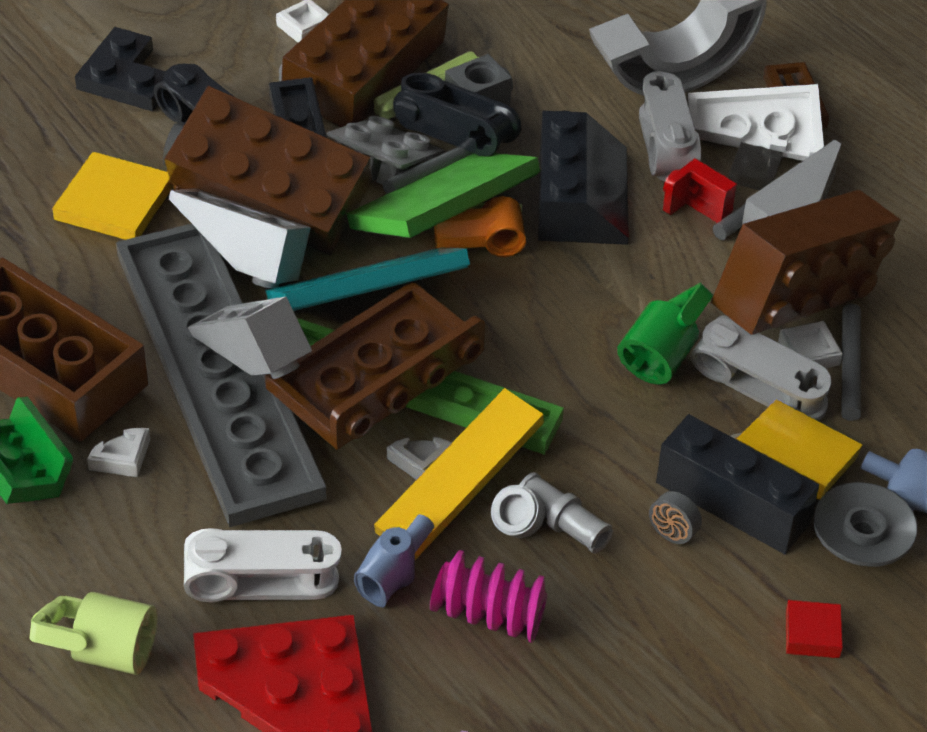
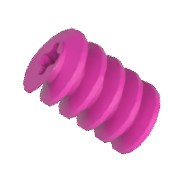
(490, 596)

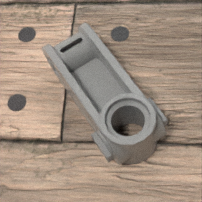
(667, 125)
(761, 368)

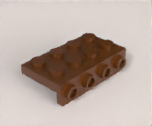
(378, 364)

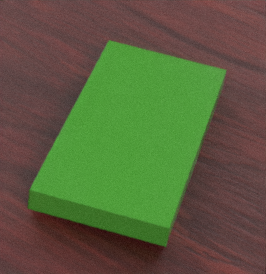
(443, 194)

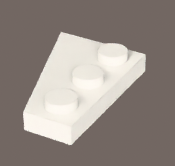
(770, 117)

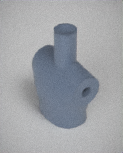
(905, 479)
(391, 561)

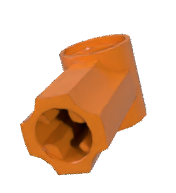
(493, 226)

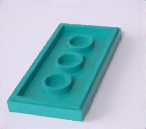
(371, 277)

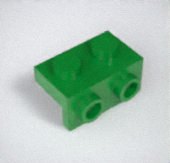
(31, 456)

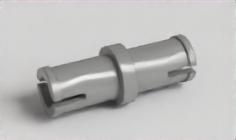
(567, 515)

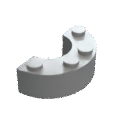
(692, 50)

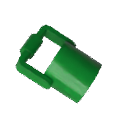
(663, 335)

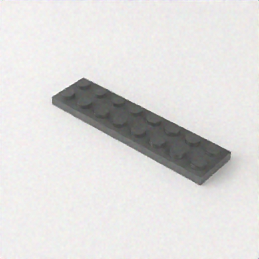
(238, 426)

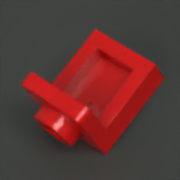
(701, 189)

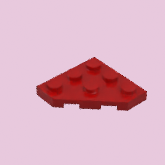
(287, 674)

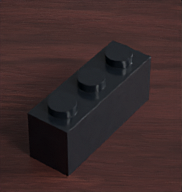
(737, 483)

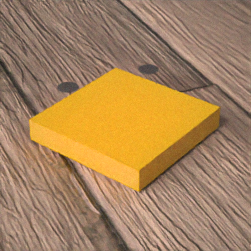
(113, 196)
(802, 444)

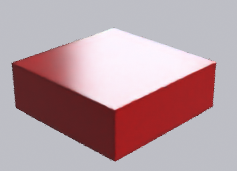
(813, 629)

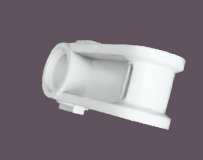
(260, 565)

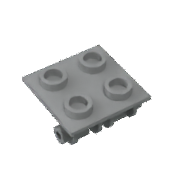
(387, 147)

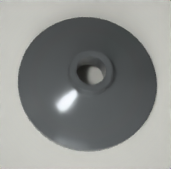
(865, 524)

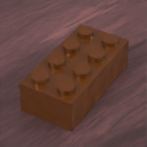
(365, 52)
(269, 166)
(805, 261)
(64, 355)

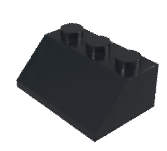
(581, 181)

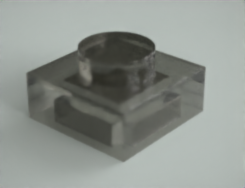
(755, 166)

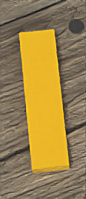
(465, 466)

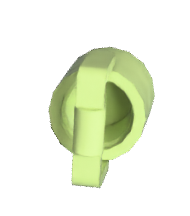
(104, 633)

